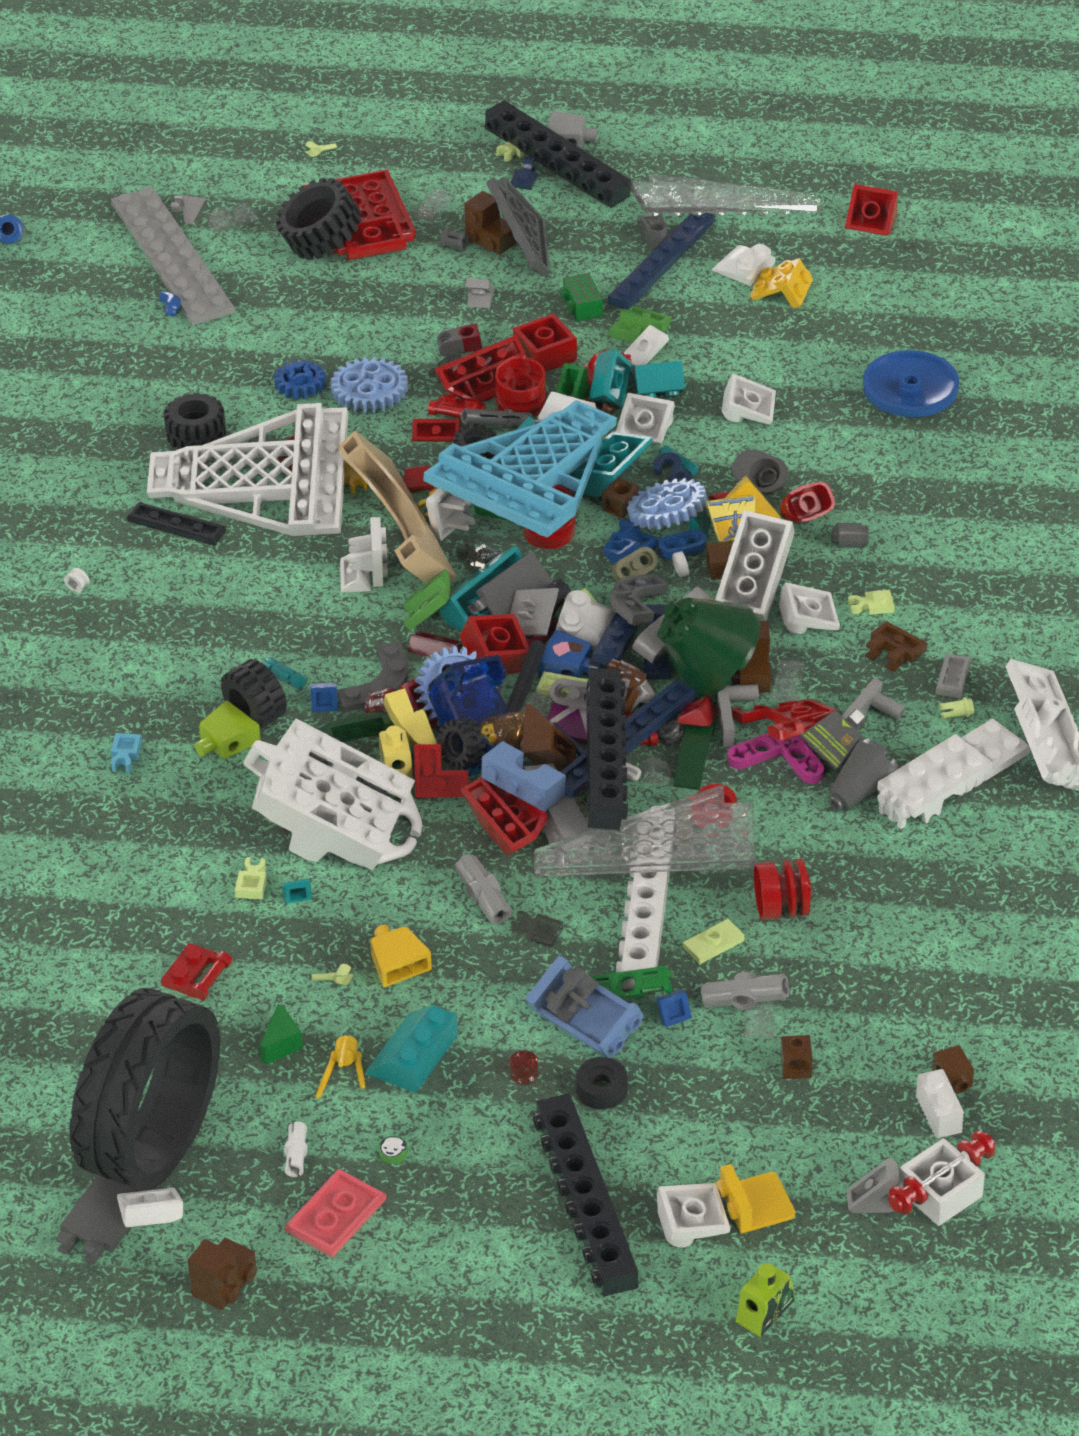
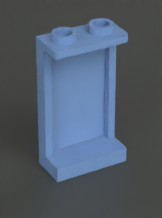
(602, 1026)

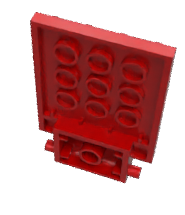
(384, 219)

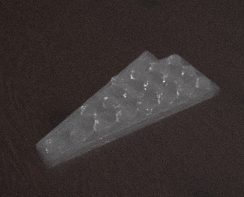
(682, 195)
(677, 836)

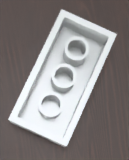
(756, 562)

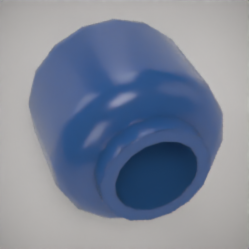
(11, 229)

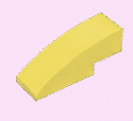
(402, 715)

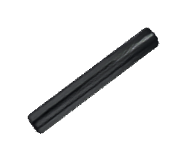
(526, 676)

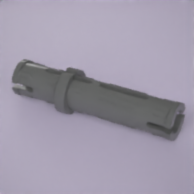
(488, 417)

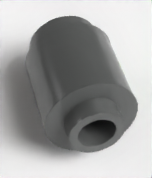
(850, 535)

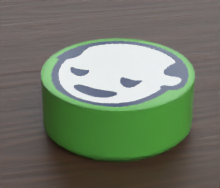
(392, 1149)

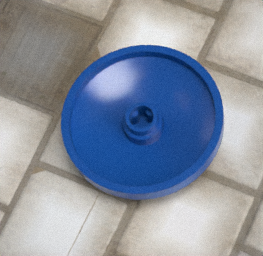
(911, 383)

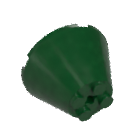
(708, 641)

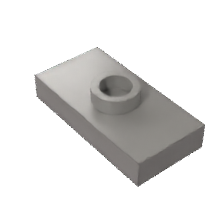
(953, 676)

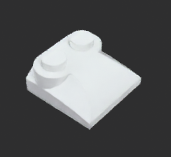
(745, 263)
(748, 401)
(646, 417)
(807, 608)
(584, 617)
(691, 1213)

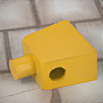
(398, 954)

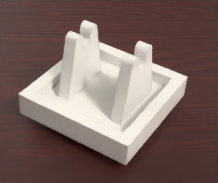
(447, 513)
(370, 552)

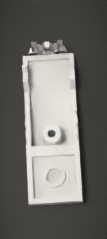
(1046, 723)
(948, 770)

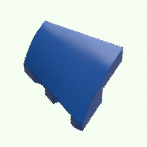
(626, 541)

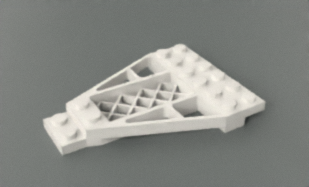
(312, 486)

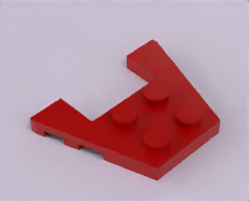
(791, 717)

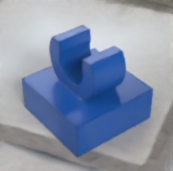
(324, 697)
(673, 1008)

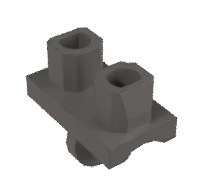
(572, 995)

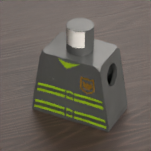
(835, 737)

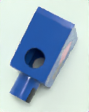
(567, 656)

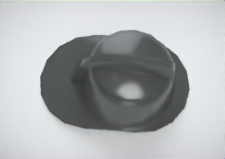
(762, 469)

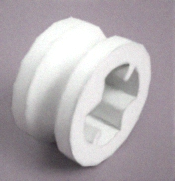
(76, 580)

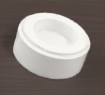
(680, 564)

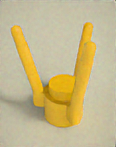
(345, 1054)

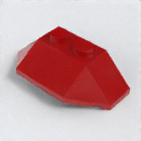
(475, 373)
(503, 815)

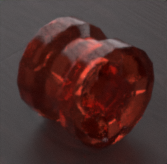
(518, 1063)

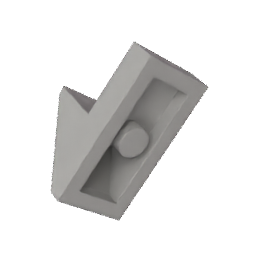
(479, 292)
(872, 1191)

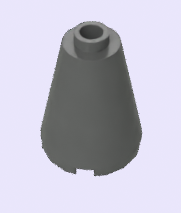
(860, 775)

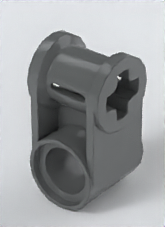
(653, 229)

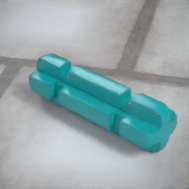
(690, 466)
(285, 673)

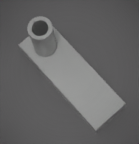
(872, 697)
(723, 699)

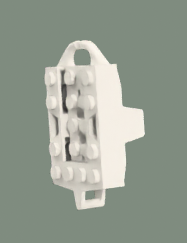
(325, 795)

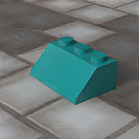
(614, 458)
(415, 1048)

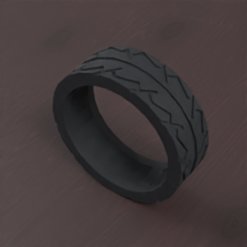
(143, 1034)

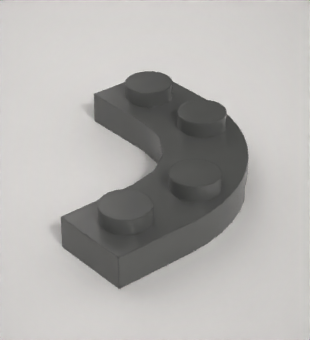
(626, 595)
(393, 675)

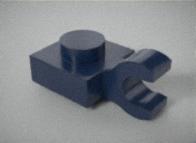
(525, 178)

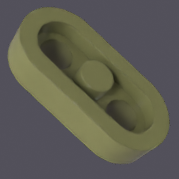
(632, 565)

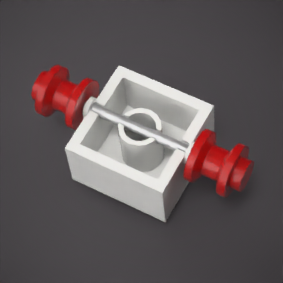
(943, 1178)

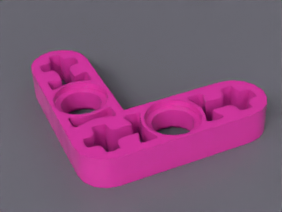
(776, 747)

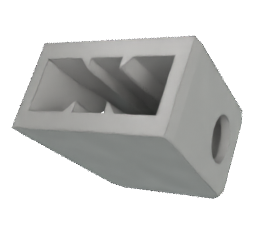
(572, 128)

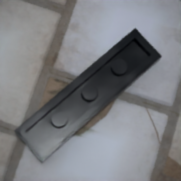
(176, 523)

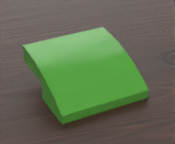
(635, 321)
(427, 599)

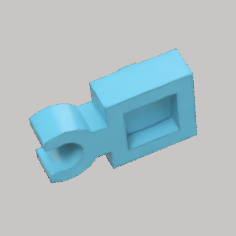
(124, 749)

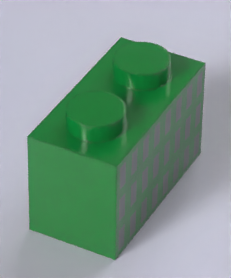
(582, 297)

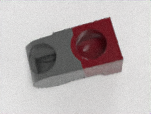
(459, 340)

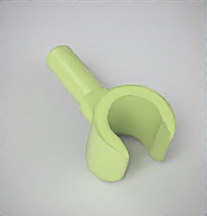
(317, 149)
(340, 976)

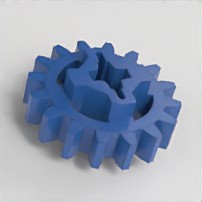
(299, 379)

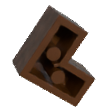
(485, 224)
(758, 667)
(220, 1271)

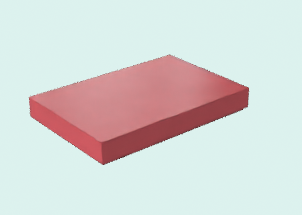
(335, 1212)

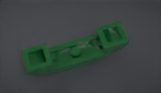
(357, 726)
(693, 755)

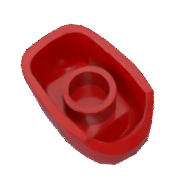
(807, 503)

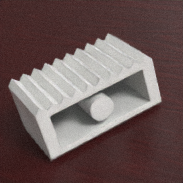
(939, 1103)

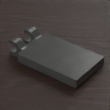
(500, 591)
(95, 1220)

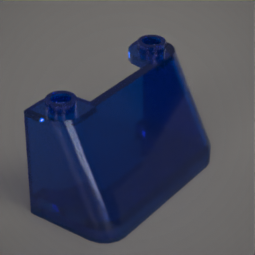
(472, 692)

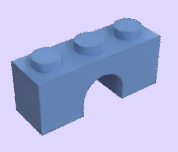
(537, 787)

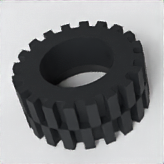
(305, 208)

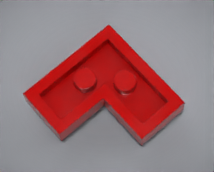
(429, 777)

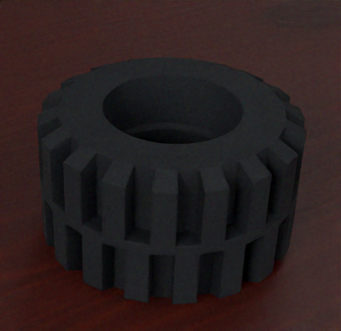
(194, 420)
(254, 692)

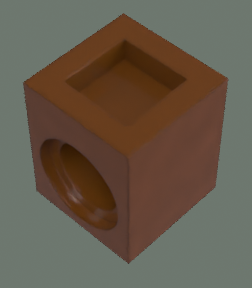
(617, 496)
(717, 557)
(796, 1057)
(956, 1067)

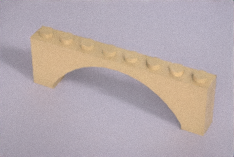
(421, 550)

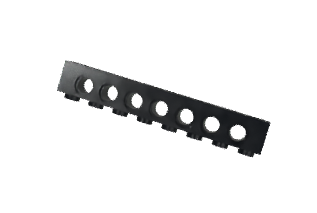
(557, 154)
(605, 750)
(586, 1195)

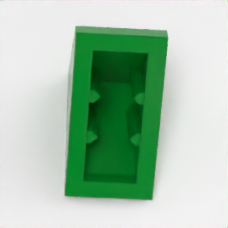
(574, 382)
(280, 1037)

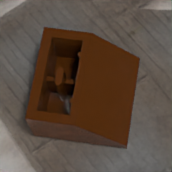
(545, 741)

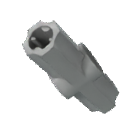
(483, 889)
(745, 991)

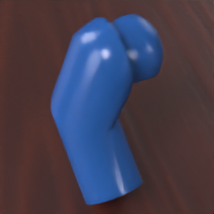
(171, 302)

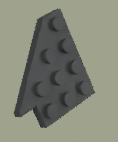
(525, 223)

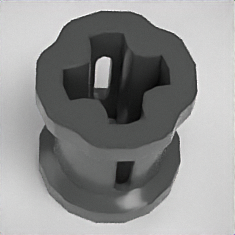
(454, 239)

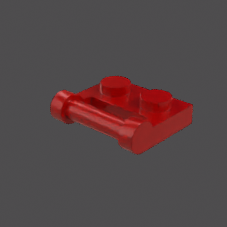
(449, 405)
(190, 966)

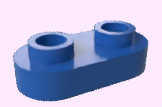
(688, 542)

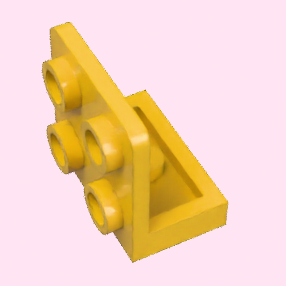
(788, 277)
(754, 1200)

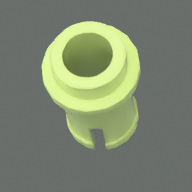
(958, 708)

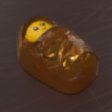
(505, 728)

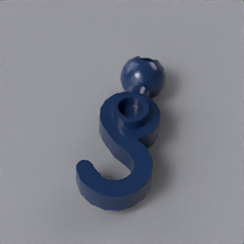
(677, 470)

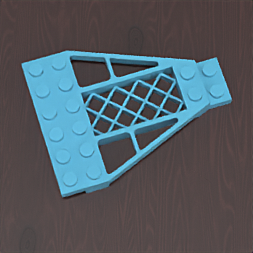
(502, 481)

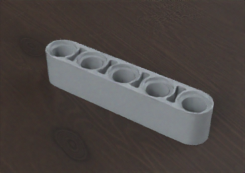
(649, 644)

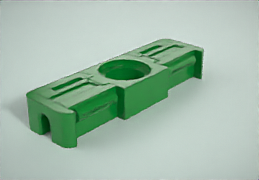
(646, 981)

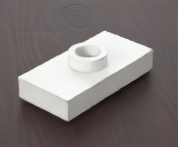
(646, 346)

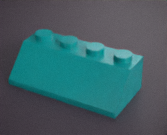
(456, 609)

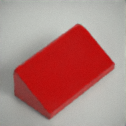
(435, 430)
(699, 712)

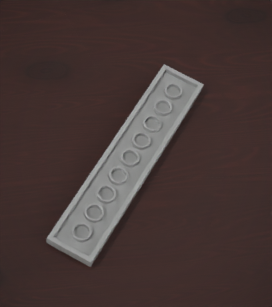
(172, 255)

